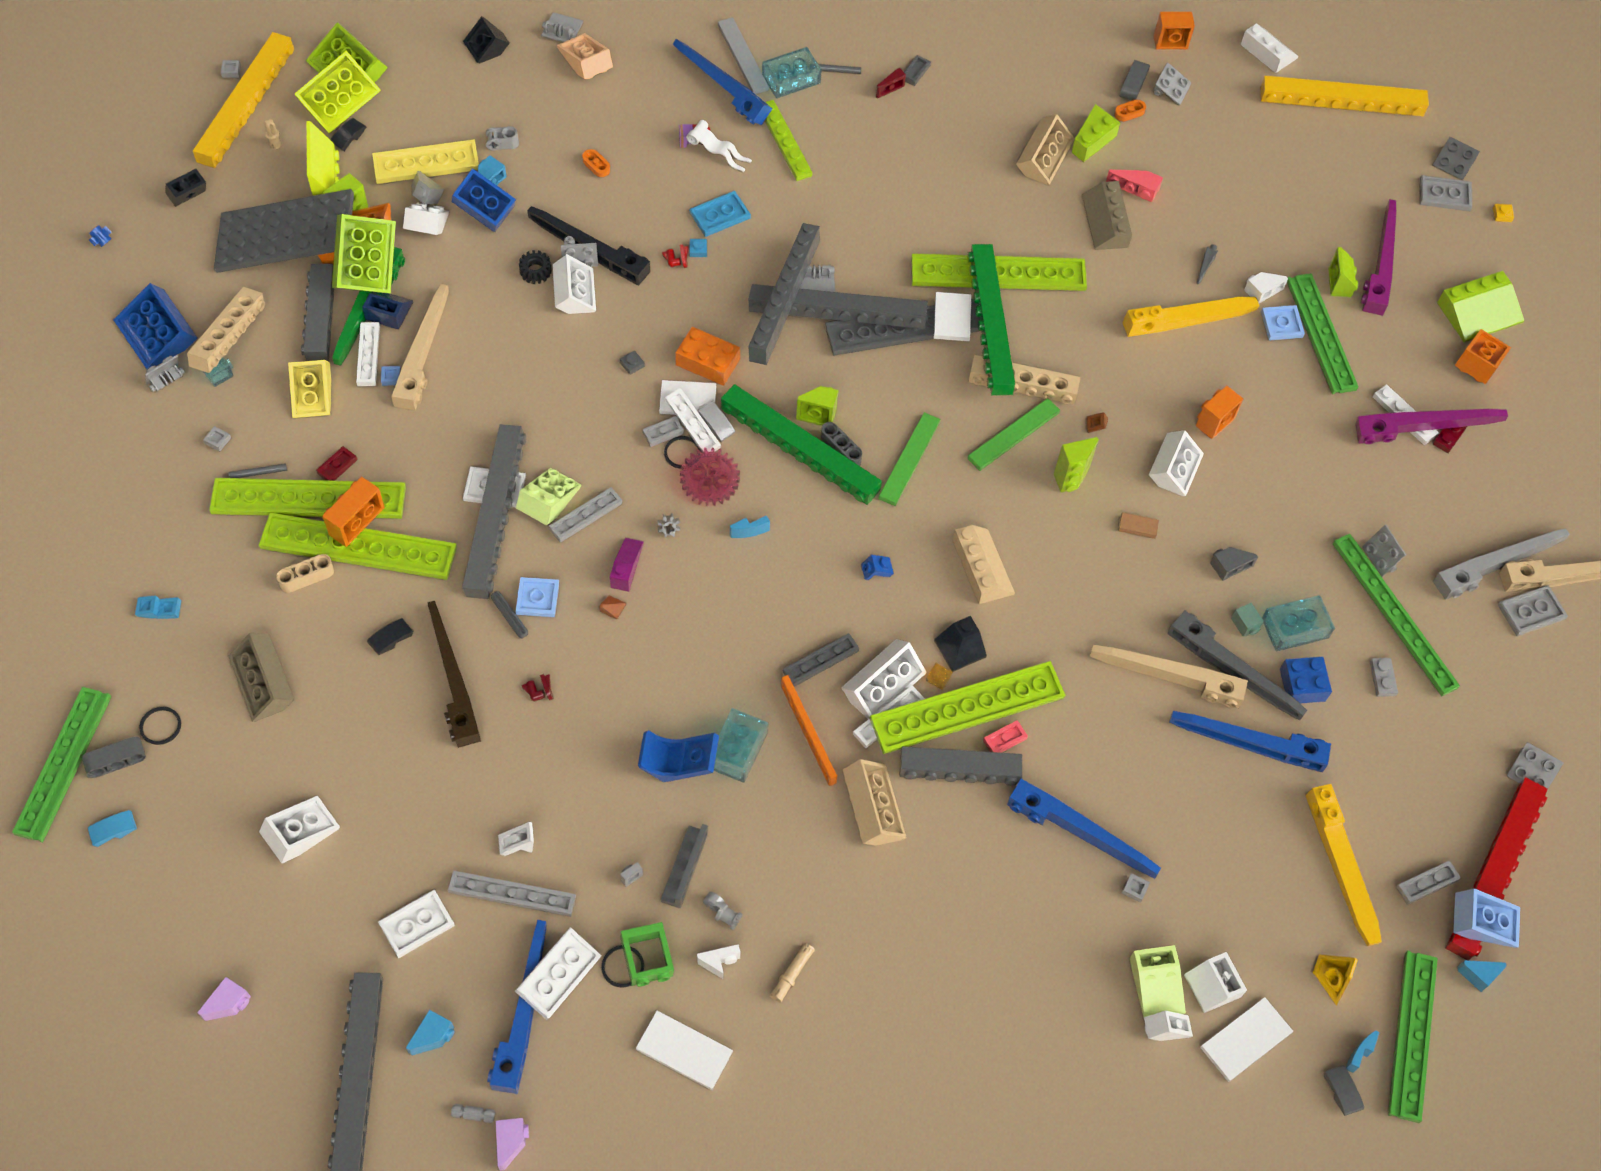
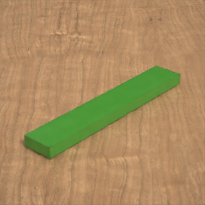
(1013, 434)
(909, 459)

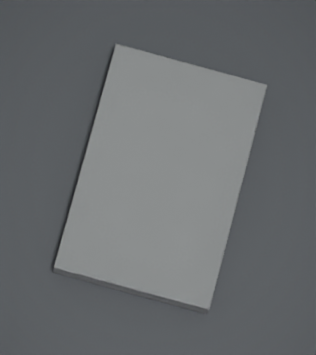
(1445, 193)
(1532, 610)

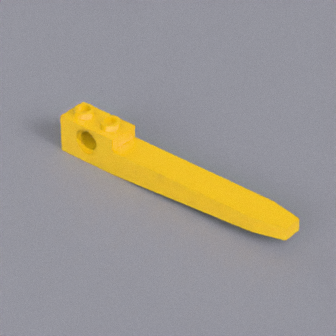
(1156, 319)
(1339, 851)

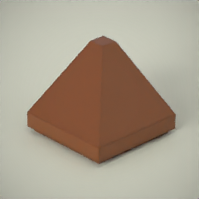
(1096, 422)
(612, 607)

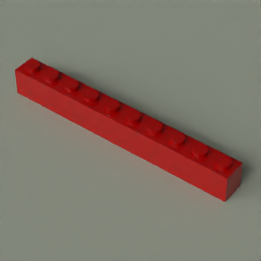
(1504, 853)

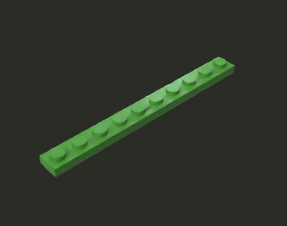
(1396, 615)

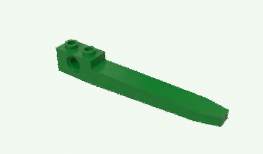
(352, 326)

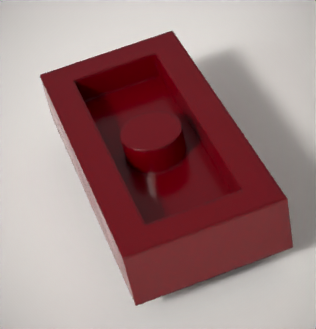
(1448, 438)
(337, 464)

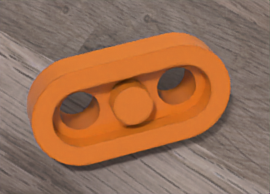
(1130, 110)
(598, 165)

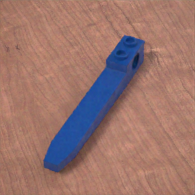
(743, 96)
(1274, 747)
(1067, 818)
(516, 1049)

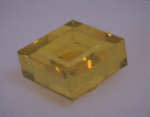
(939, 676)

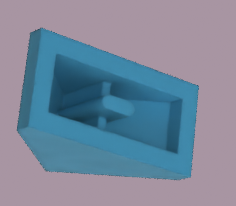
(1481, 973)

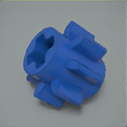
(100, 236)

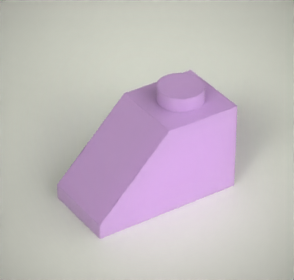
(225, 1001)
(510, 1140)

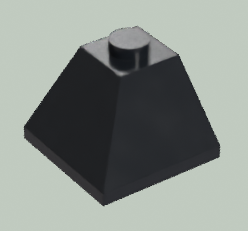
(485, 41)
(961, 644)

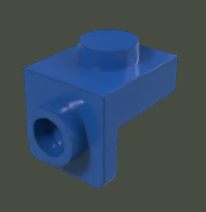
(877, 566)

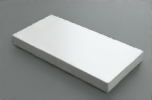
(558, 973)
(1246, 1039)
(684, 1050)

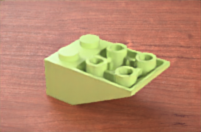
(547, 496)
(1158, 980)

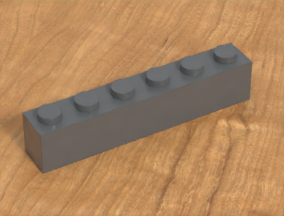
(319, 313)
(960, 765)

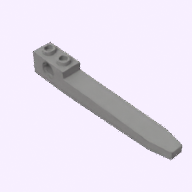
(1471, 571)

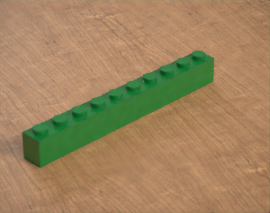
(991, 320)
(801, 444)

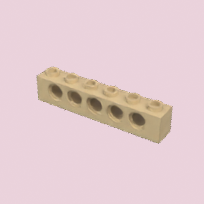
(225, 330)
(1049, 381)

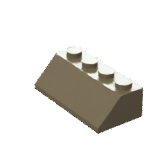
(1107, 216)
(260, 676)

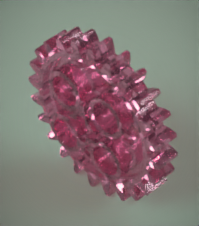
(694, 482)

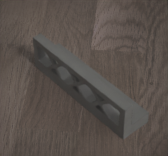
(685, 866)

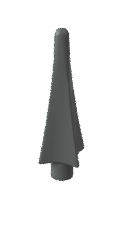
(1209, 257)

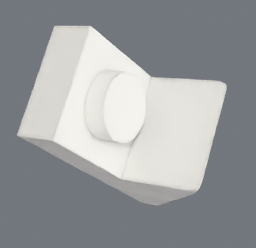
(516, 839)
(712, 959)

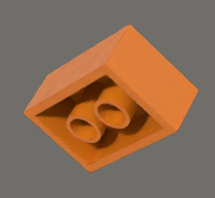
(707, 356)
(353, 511)

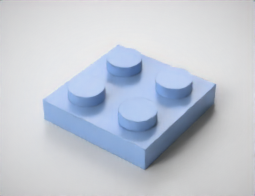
(1282, 322)
(537, 597)

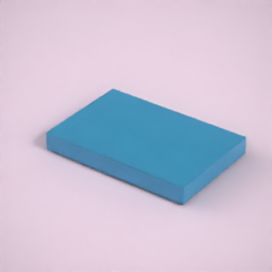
(720, 213)

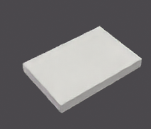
(952, 316)
(697, 393)
(477, 481)
(416, 923)

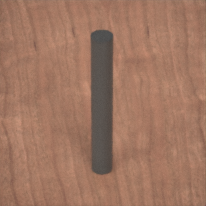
(843, 69)
(258, 471)

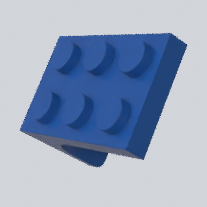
(678, 758)

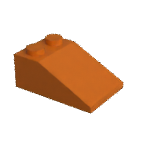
(1482, 356)

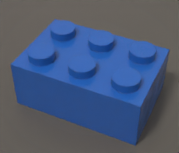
(483, 200)

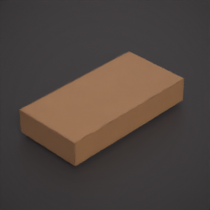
(1138, 525)

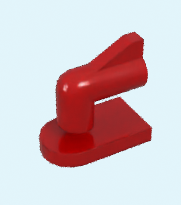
(672, 261)

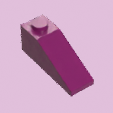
(626, 564)

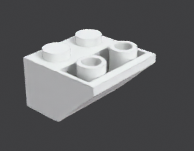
(425, 219)
(1215, 982)

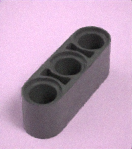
(1134, 80)
(838, 438)
(113, 757)

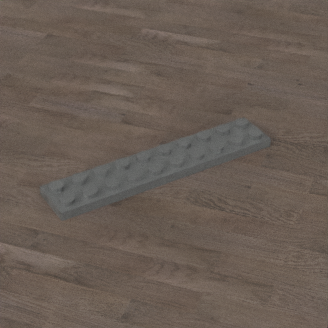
(856, 336)

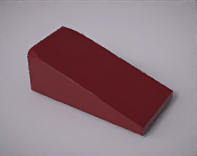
(891, 83)

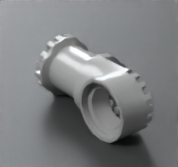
(723, 912)

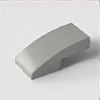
(717, 421)

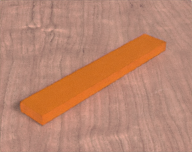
(808, 731)

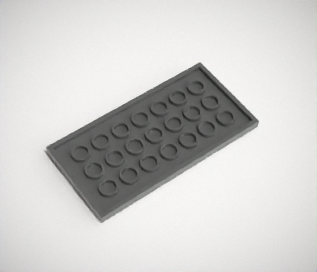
(280, 230)

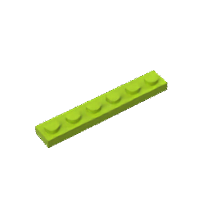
(787, 143)

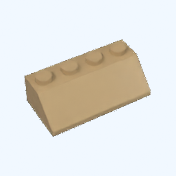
(1046, 150)
(982, 564)
(874, 803)

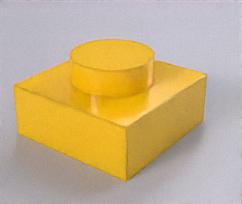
(1503, 212)

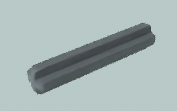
(509, 614)

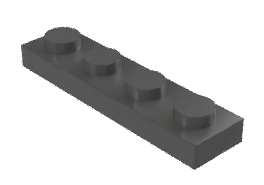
(821, 659)

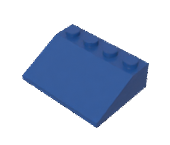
(154, 326)

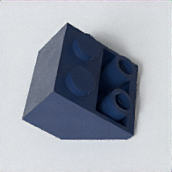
(386, 309)

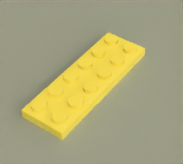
(430, 160)

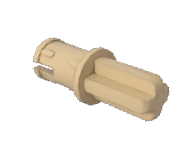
(272, 134)

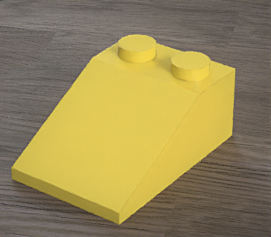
(310, 388)

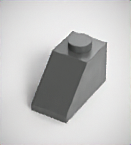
(1232, 561)

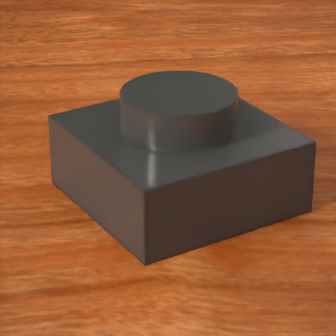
(632, 362)

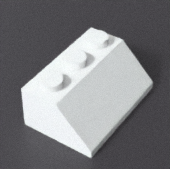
(1267, 48)
(573, 286)
(1176, 463)

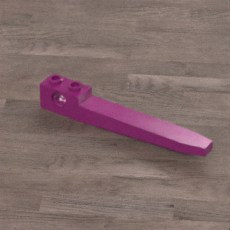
(1378, 287)
(1402, 422)

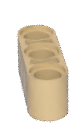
(300, 581)

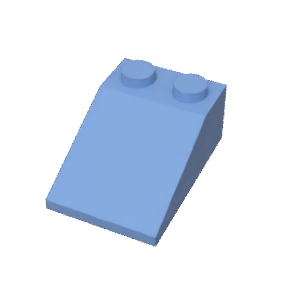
(1486, 918)

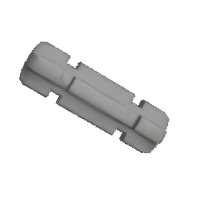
(473, 1113)

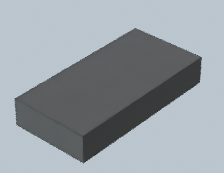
(916, 70)

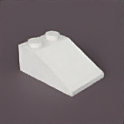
(298, 828)

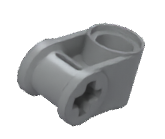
(503, 137)

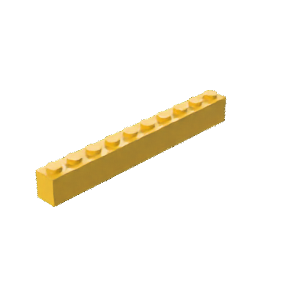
(1344, 95)
(243, 100)

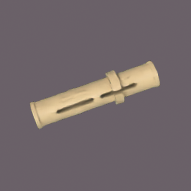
(787, 980)

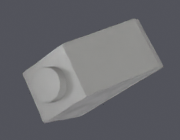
(426, 189)

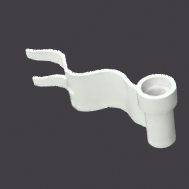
(715, 146)

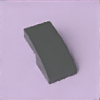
(1345, 1090)

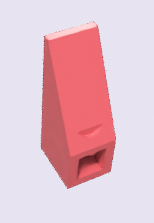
(1140, 183)

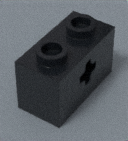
(185, 187)

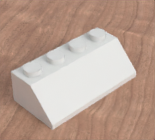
(884, 678)

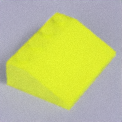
(337, 92)
(321, 160)

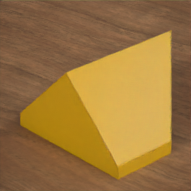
(1334, 974)

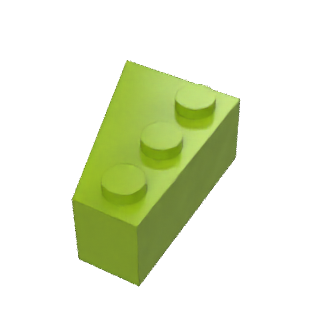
(1095, 133)

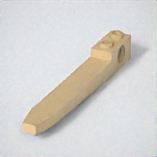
(411, 379)
(1538, 575)
(1191, 676)

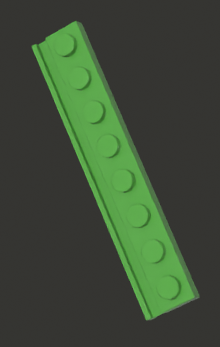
(1322, 334)
(61, 765)
(1413, 1037)

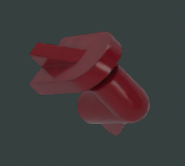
(535, 695)

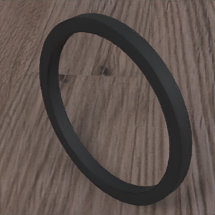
(670, 442)
(155, 710)
(605, 958)

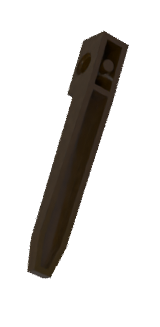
(461, 709)

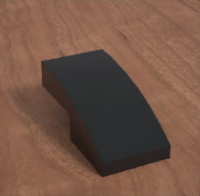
(345, 134)
(390, 635)

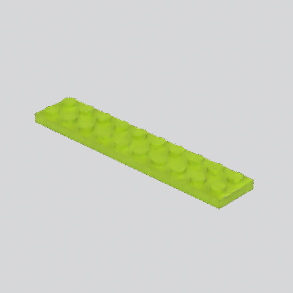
(1012, 272)
(294, 497)
(368, 549)
(966, 707)

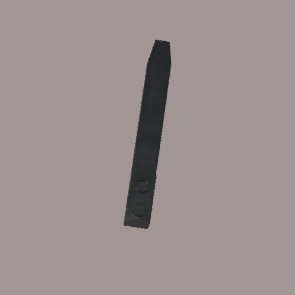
(620, 261)

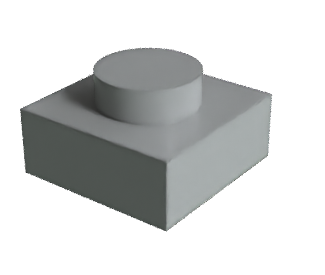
(230, 68)
(217, 438)
(631, 874)
(1135, 887)

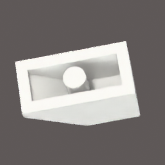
(1264, 285)
(1167, 1026)

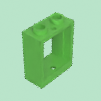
(643, 934)

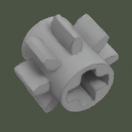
(665, 522)

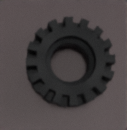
(535, 259)

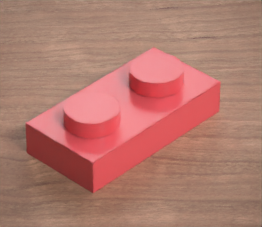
(1005, 737)

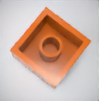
(1174, 30)
(1218, 411)

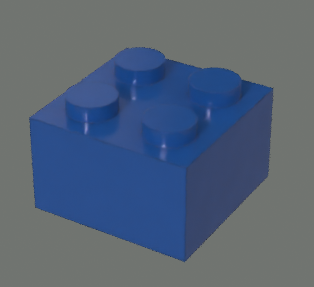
(1306, 679)

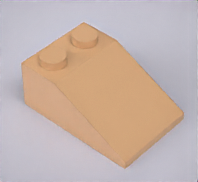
(586, 56)

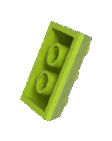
(1074, 463)

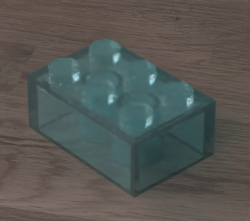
(791, 72)
(1298, 623)
(739, 744)

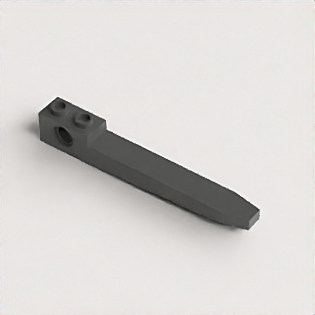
(1218, 656)

